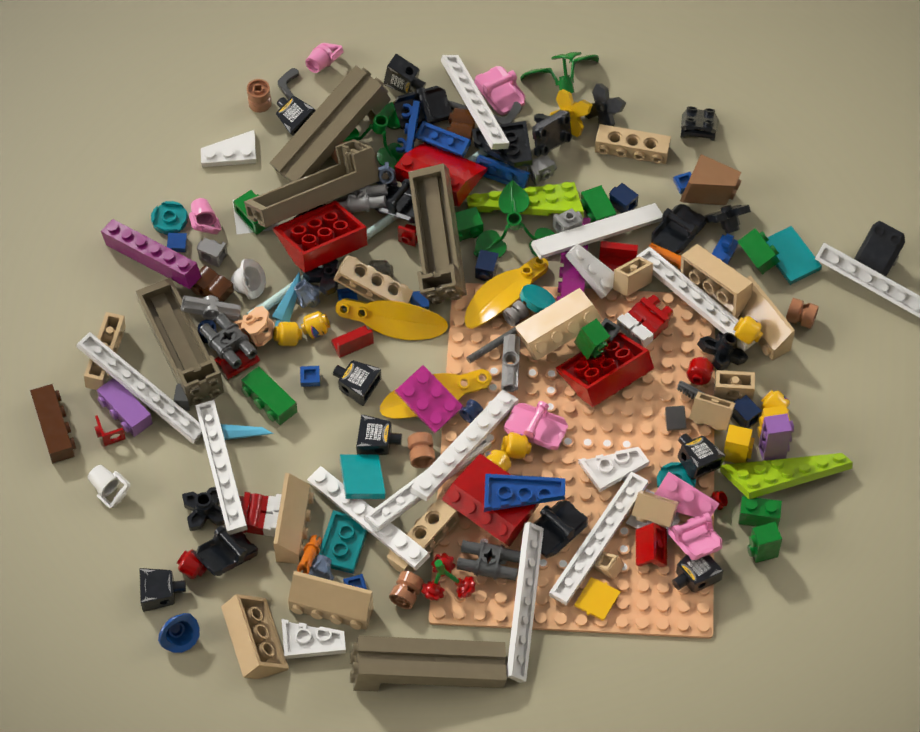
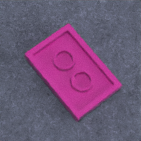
(428, 399)

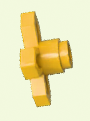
(575, 109)

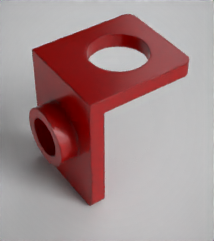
(407, 235)
(106, 436)

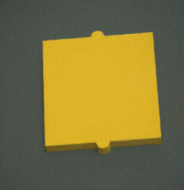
(597, 598)

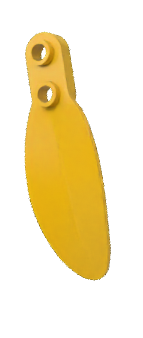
(502, 292)
(394, 318)
(396, 408)

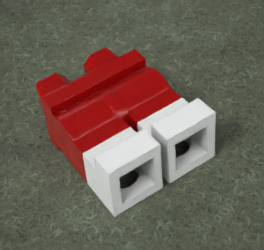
(645, 320)
(260, 513)

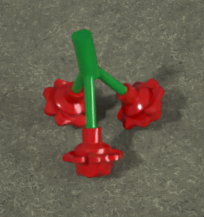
(444, 566)

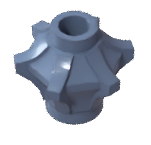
(391, 175)
(307, 294)
(321, 567)

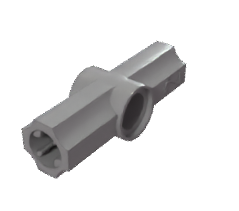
(210, 307)
(510, 372)

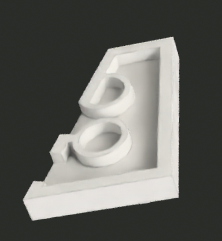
(231, 151)
(592, 270)
(612, 468)
(310, 641)

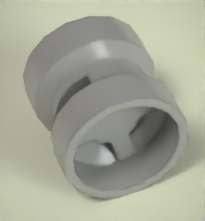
(515, 313)

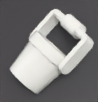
(106, 482)

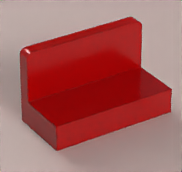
(616, 254)
(353, 341)
(228, 371)
(651, 545)

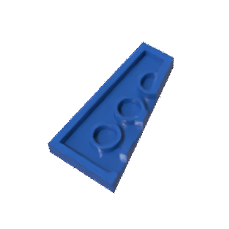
(518, 491)

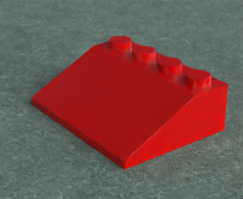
(463, 172)
(321, 236)
(609, 373)
(467, 497)

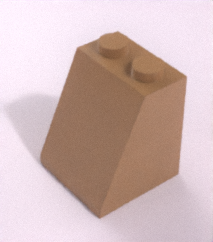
(711, 183)

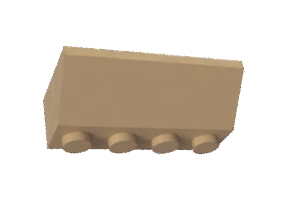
(717, 279)
(557, 324)
(776, 330)
(292, 520)
(330, 600)
(254, 636)

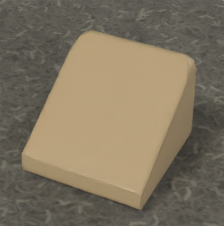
(609, 565)

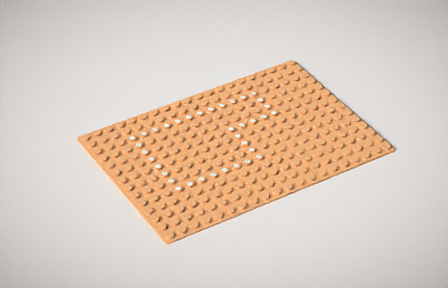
(621, 422)

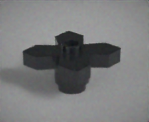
(604, 106)
(728, 217)
(324, 277)
(723, 349)
(204, 507)

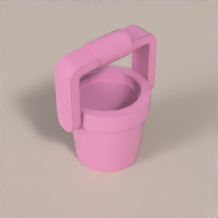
(323, 56)
(204, 217)

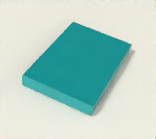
(794, 255)
(362, 476)
(343, 542)

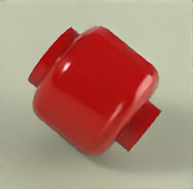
(699, 371)
(190, 565)

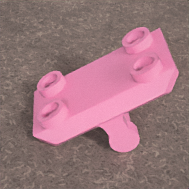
(500, 89)
(537, 424)
(696, 537)

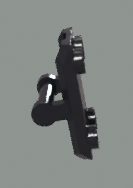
(432, 102)
(699, 119)
(551, 132)
(399, 202)
(678, 228)
(881, 248)
(560, 526)
(225, 551)

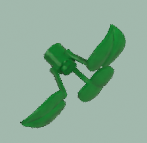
(565, 82)
(385, 118)
(511, 202)

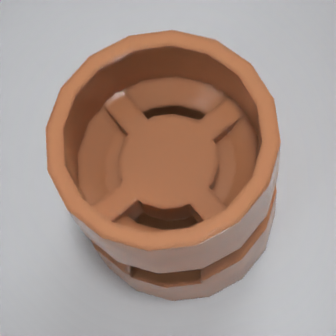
(259, 95)
(802, 313)
(421, 449)
(406, 590)

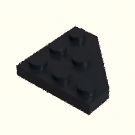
(519, 149)

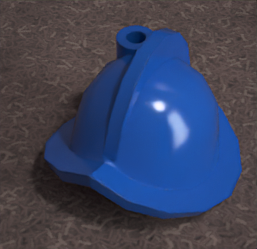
(179, 633)

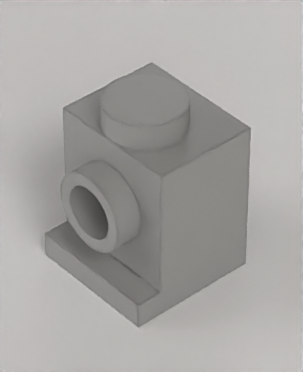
(541, 169)
(567, 220)
(212, 251)

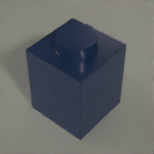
(623, 198)
(486, 265)
(746, 412)

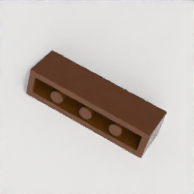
(52, 423)

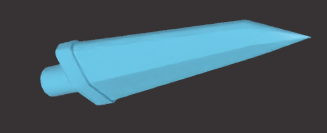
(285, 309)
(237, 431)

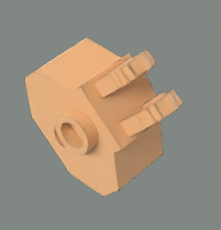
(255, 324)

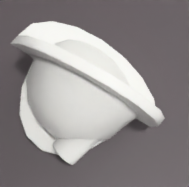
(249, 279)

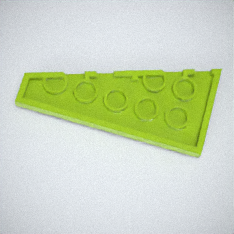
(543, 200)
(769, 476)

